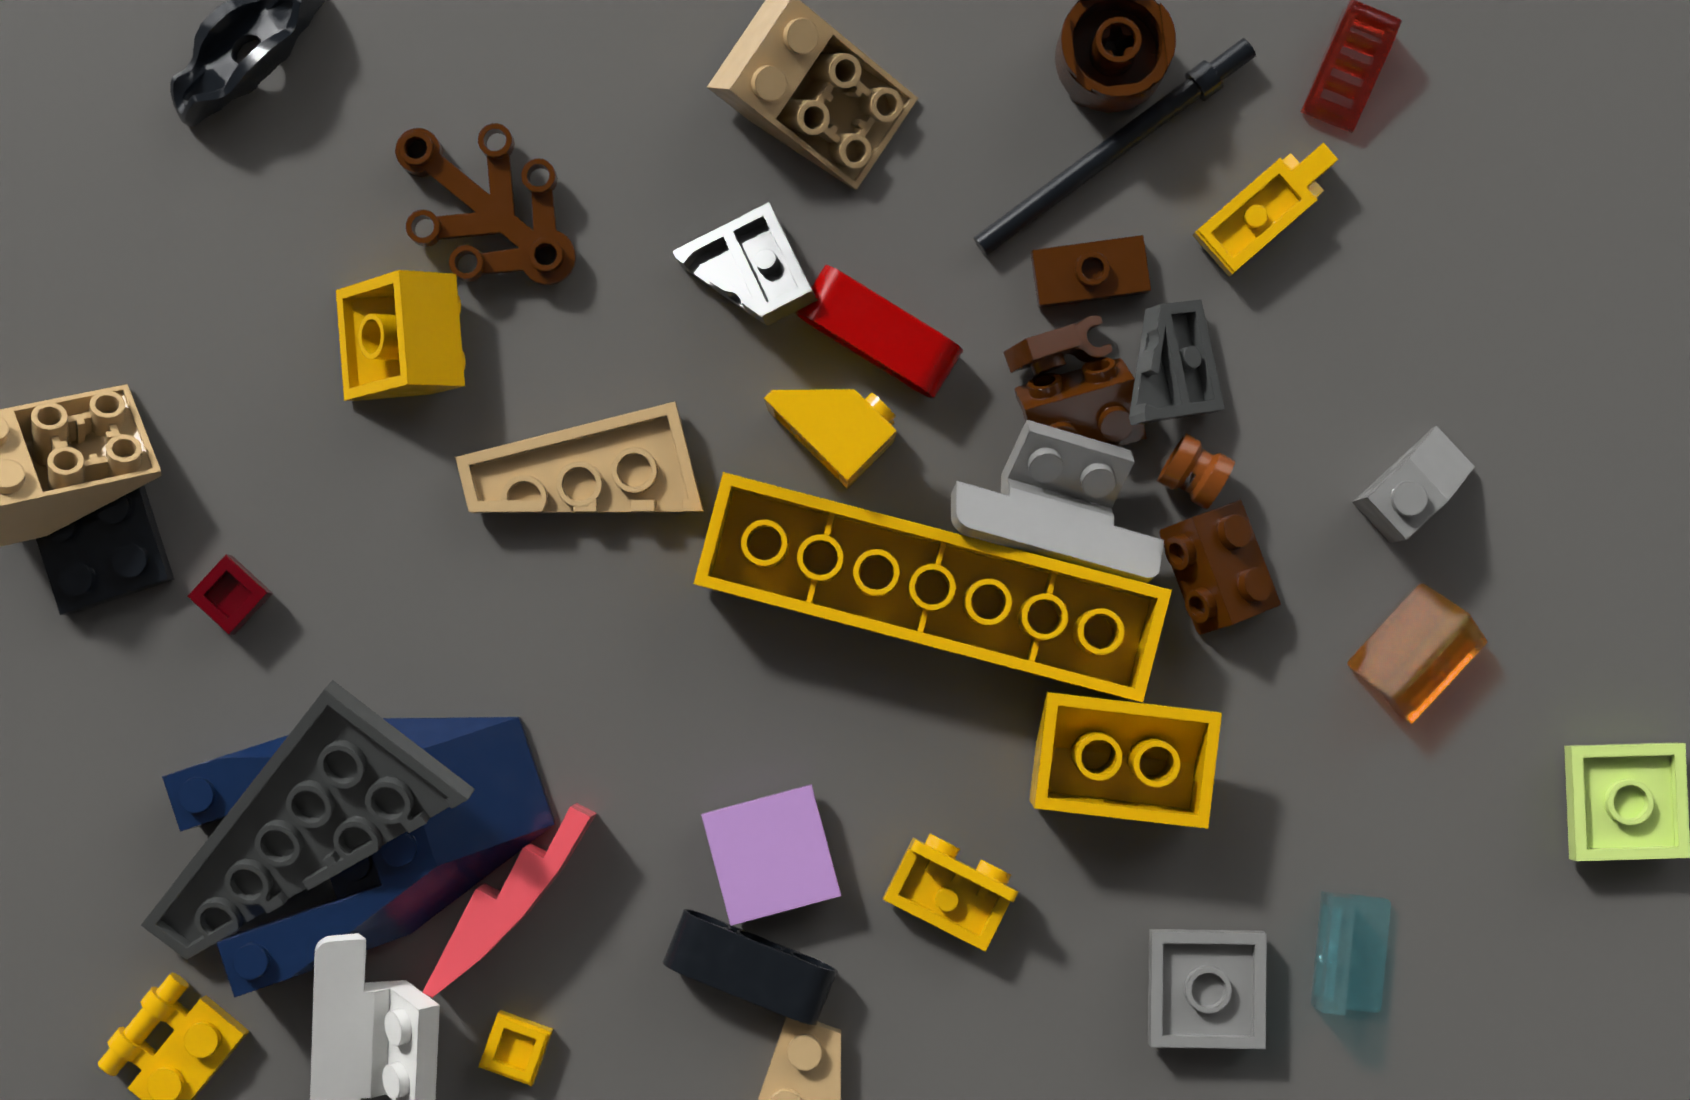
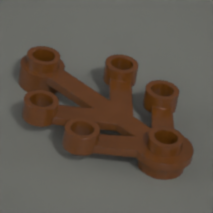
(492, 212)

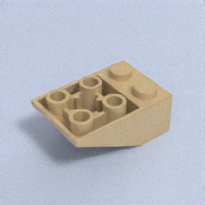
(813, 90)
(69, 460)

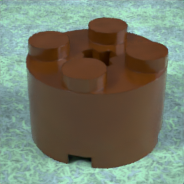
(1108, 81)

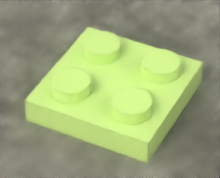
(1627, 801)

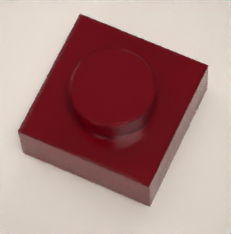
(230, 594)

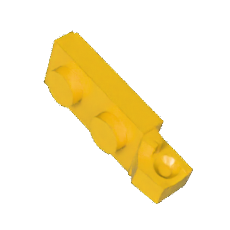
(1264, 209)

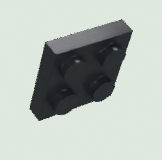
(106, 554)

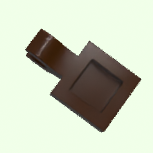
(1047, 350)

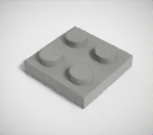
(1207, 989)

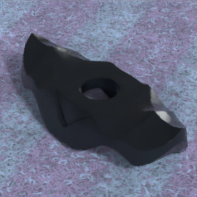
(213, 73)

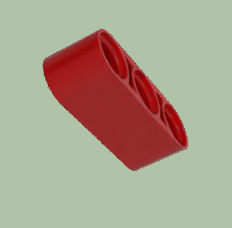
(880, 332)

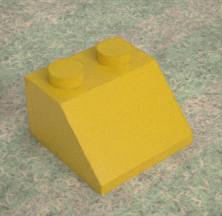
(400, 335)
(836, 427)

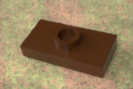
(1090, 271)

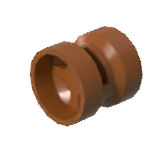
(1196, 471)

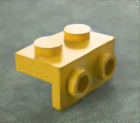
(949, 892)

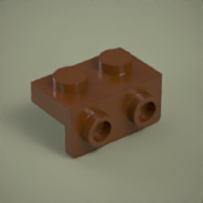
(1085, 401)
(1219, 567)

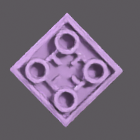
(771, 854)

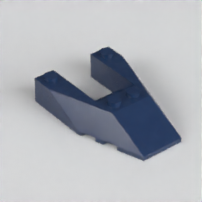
(408, 876)

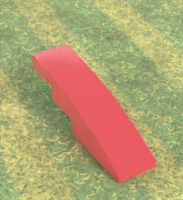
(495, 912)

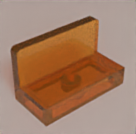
(1418, 651)

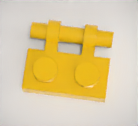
(188, 1056)

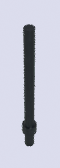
(1200, 83)

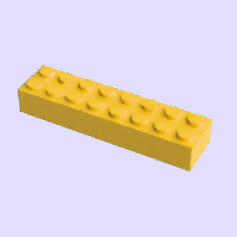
(932, 587)

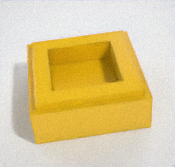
(516, 1047)

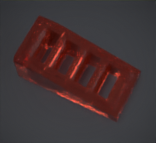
(1368, 21)

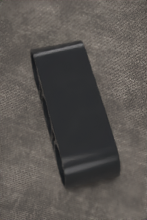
(749, 967)

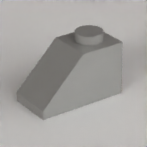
(1415, 486)

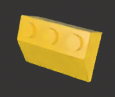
(1125, 760)

